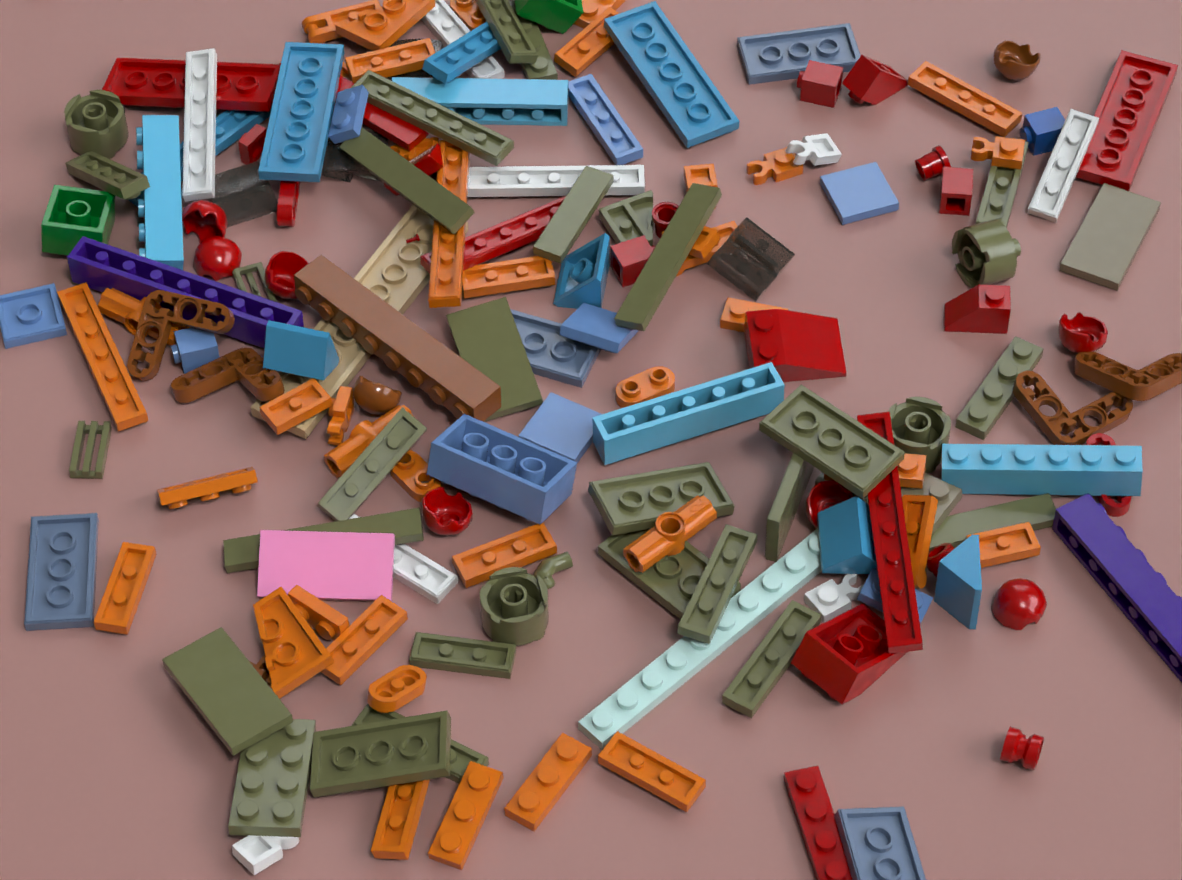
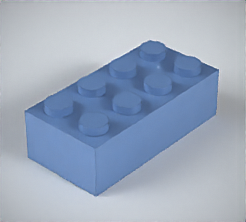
(501, 468)

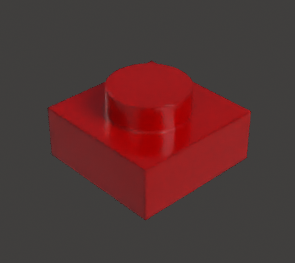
(252, 144)

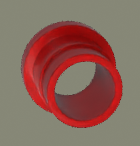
(932, 163)
(662, 215)

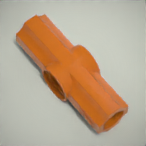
(128, 311)
(361, 436)
(669, 533)

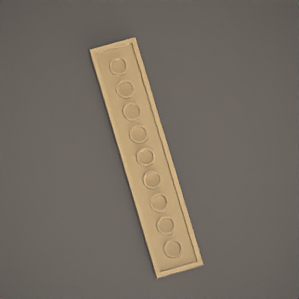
(393, 276)

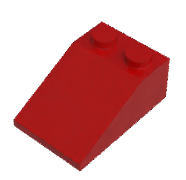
(796, 343)
(846, 653)

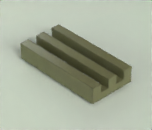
(247, 270)
(92, 430)

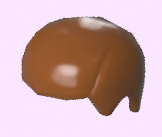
(1014, 60)
(375, 397)

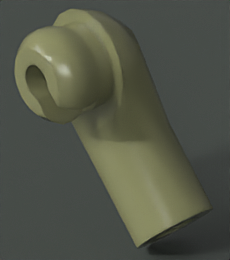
(551, 566)

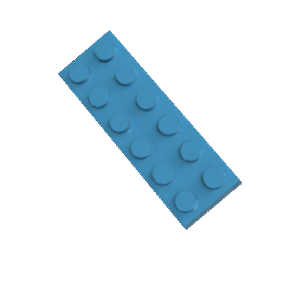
(671, 74)
(301, 112)

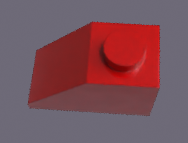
(873, 81)
(979, 310)

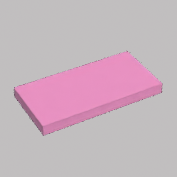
(327, 564)

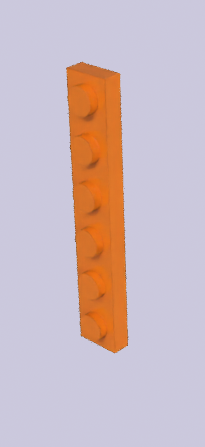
(102, 357)

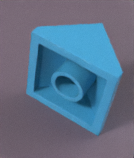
(584, 275)
(299, 350)
(846, 538)
(960, 582)

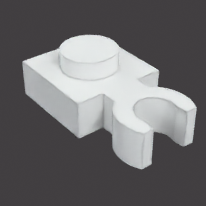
(816, 148)
(833, 599)
(261, 851)

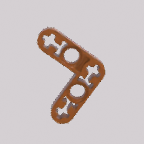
(163, 321)
(239, 365)
(1129, 382)
(1063, 419)

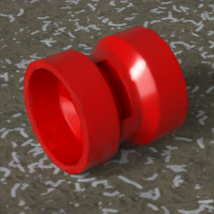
(1018, 747)

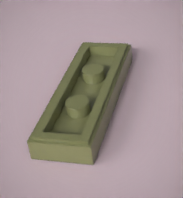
(463, 655)

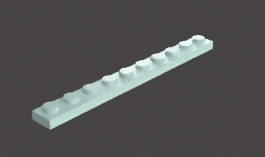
(690, 656)

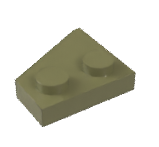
(629, 218)

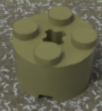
(96, 123)
(985, 253)
(921, 429)
(514, 606)

